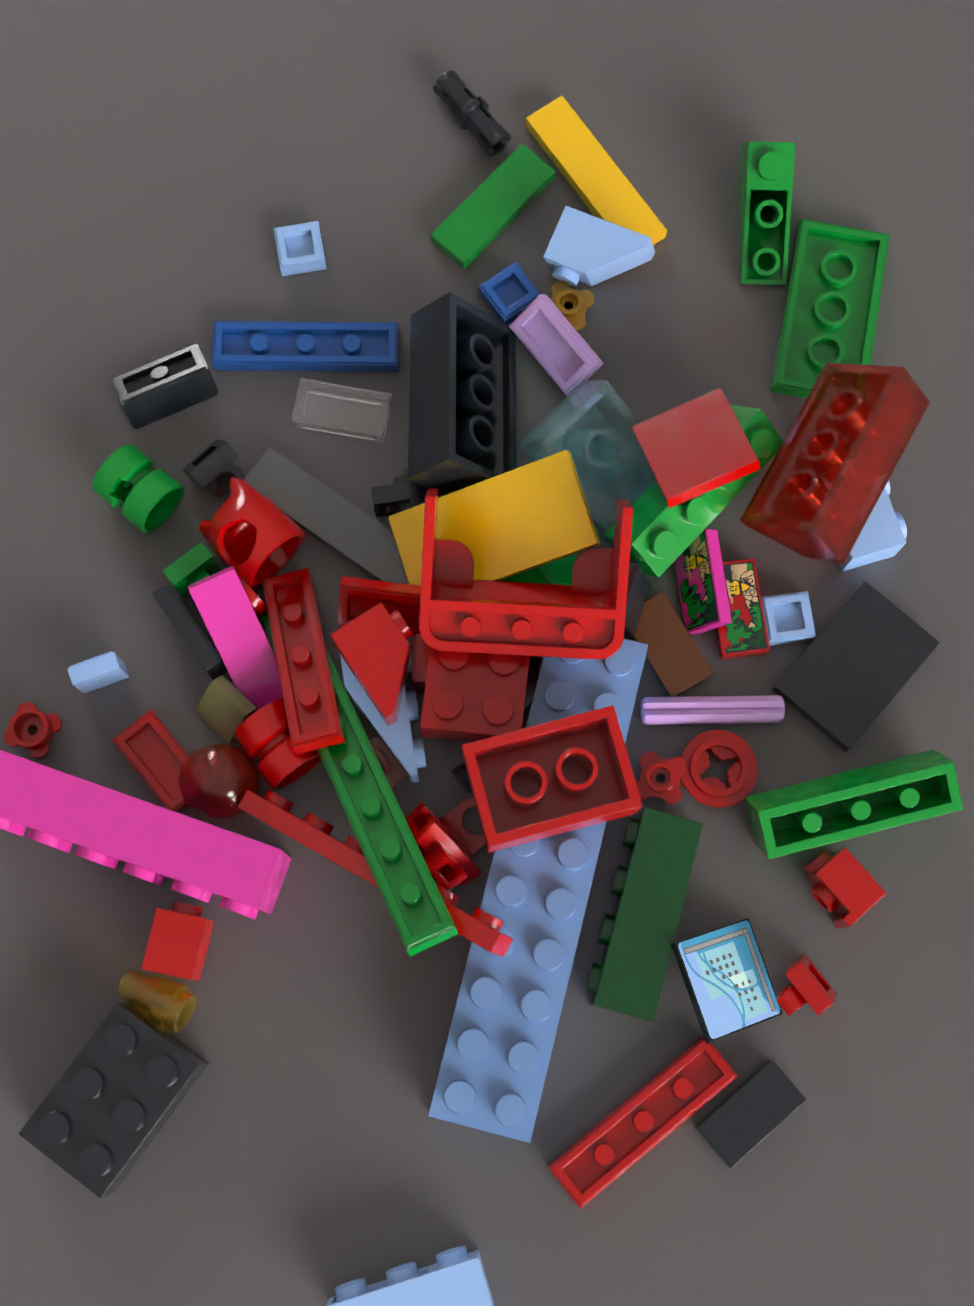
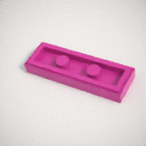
(238, 636)

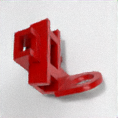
(446, 844)

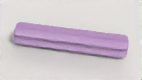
(712, 710)

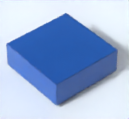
(508, 293)

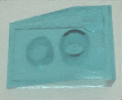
(600, 436)

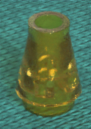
(159, 1000)

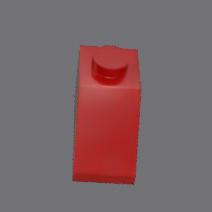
(378, 656)

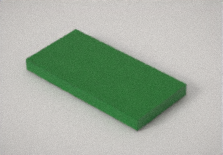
(828, 303)

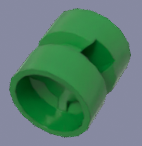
(131, 482)

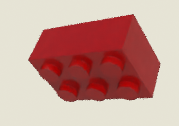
(551, 778)

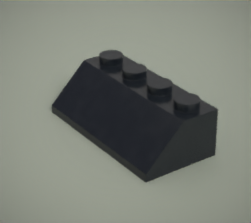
(460, 396)

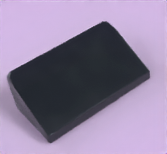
(165, 386)

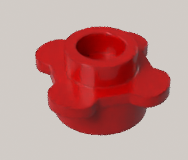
(19, 725)
(671, 768)

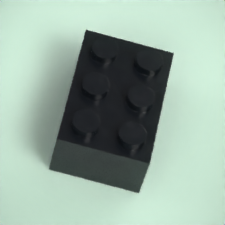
(113, 1099)

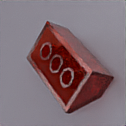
(836, 459)

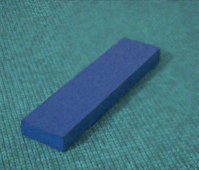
(305, 346)

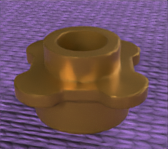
(580, 301)

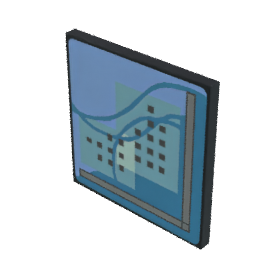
(726, 980)

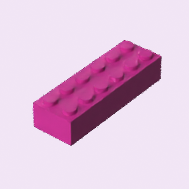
(141, 834)

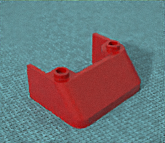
(524, 617)

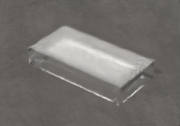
(341, 409)

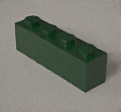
(645, 914)

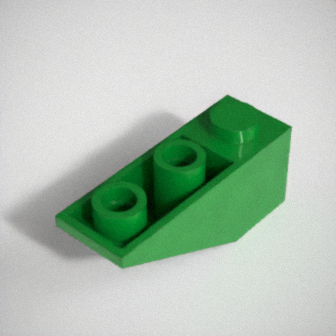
(765, 211)

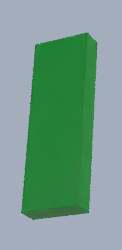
(492, 206)

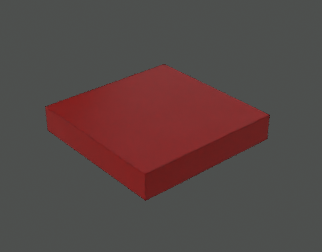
(695, 448)

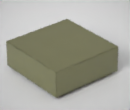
(224, 708)

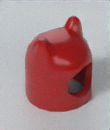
(252, 534)

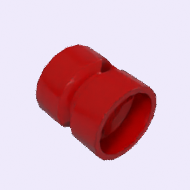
(268, 737)

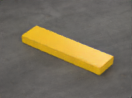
(591, 169)

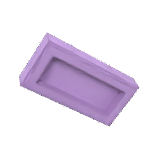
(555, 344)

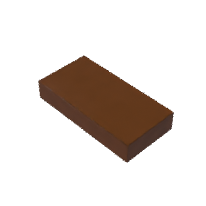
(670, 647)

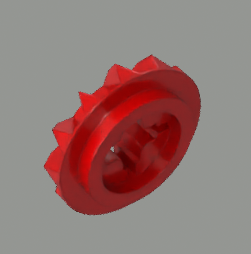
(724, 747)

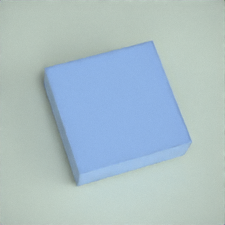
(300, 248)
(788, 618)
(98, 672)

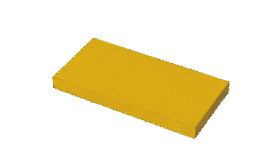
(506, 521)

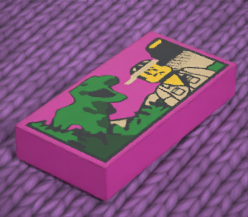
(703, 584)

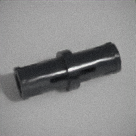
(471, 113)

